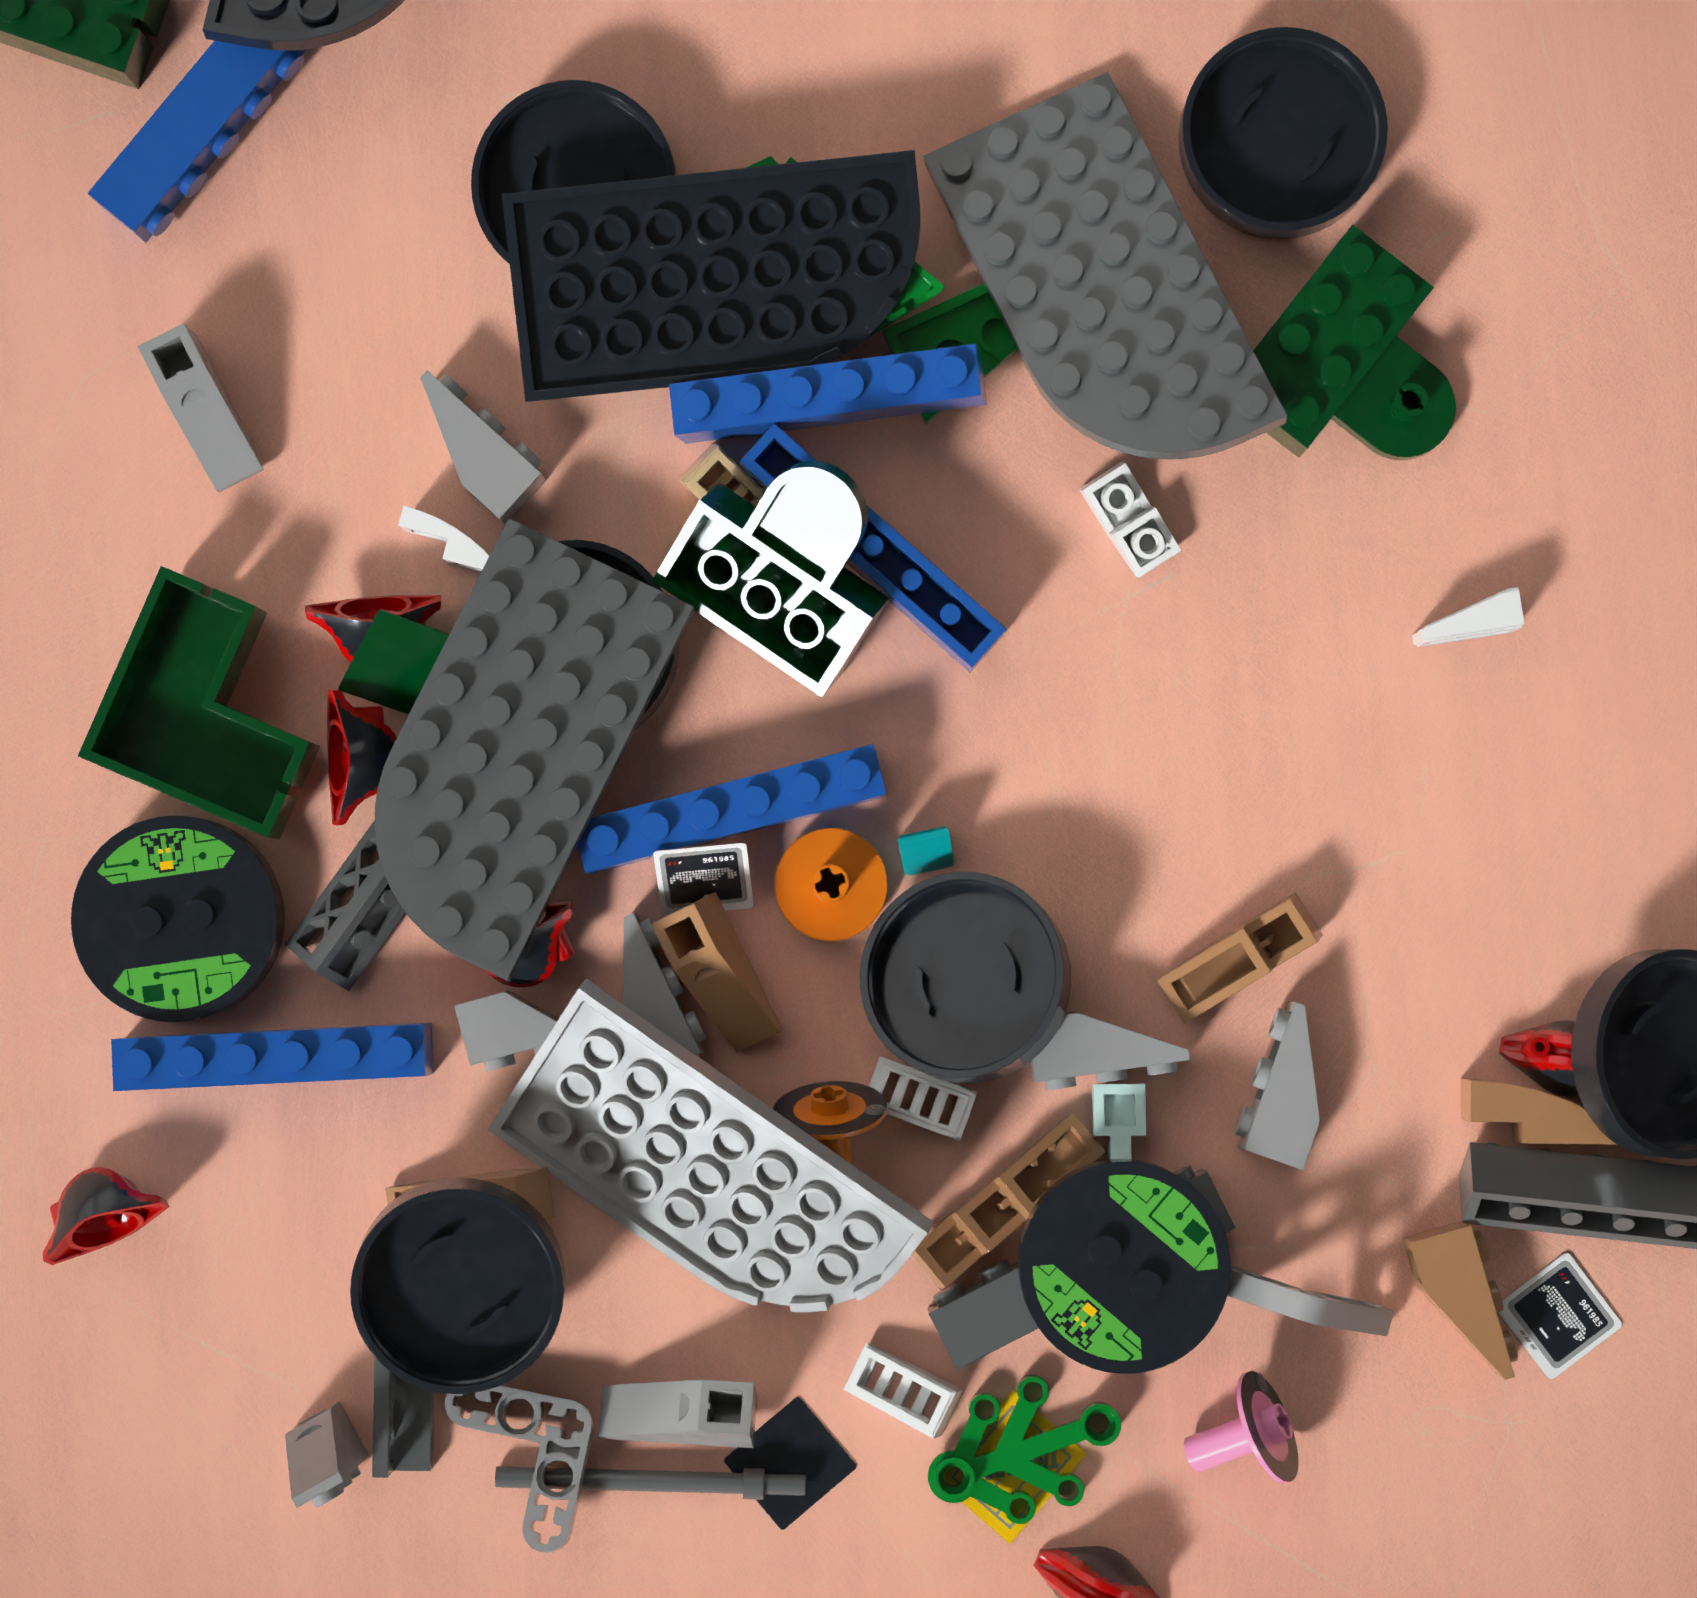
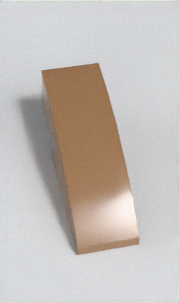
(1240, 958)
(1533, 1113)

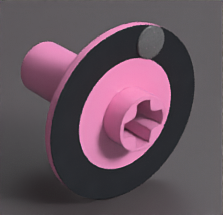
(1260, 1429)

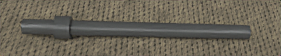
(751, 1483)

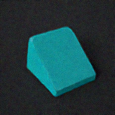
(925, 850)

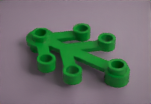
(1015, 1454)

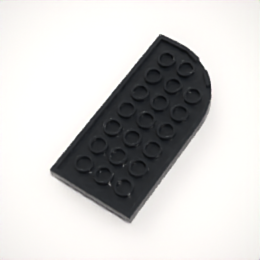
(707, 272)

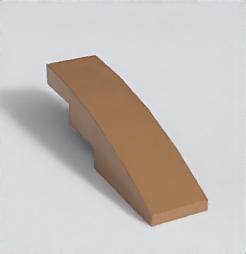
(1004, 1201)

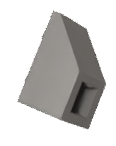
(500, 1027)

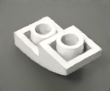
(1130, 519)

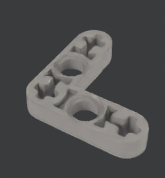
(1308, 1305)
(552, 1449)

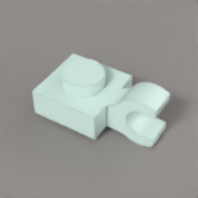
(1119, 1114)

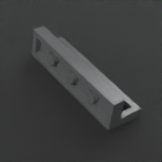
(354, 930)
(401, 1425)

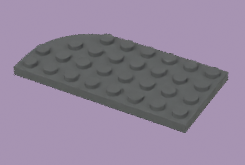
(1103, 279)
(517, 741)

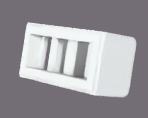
(1488, 617)
(961, 1110)
(895, 1407)

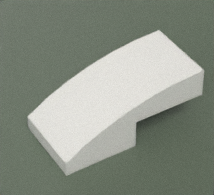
(459, 549)

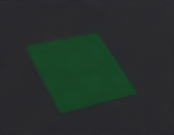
(393, 661)

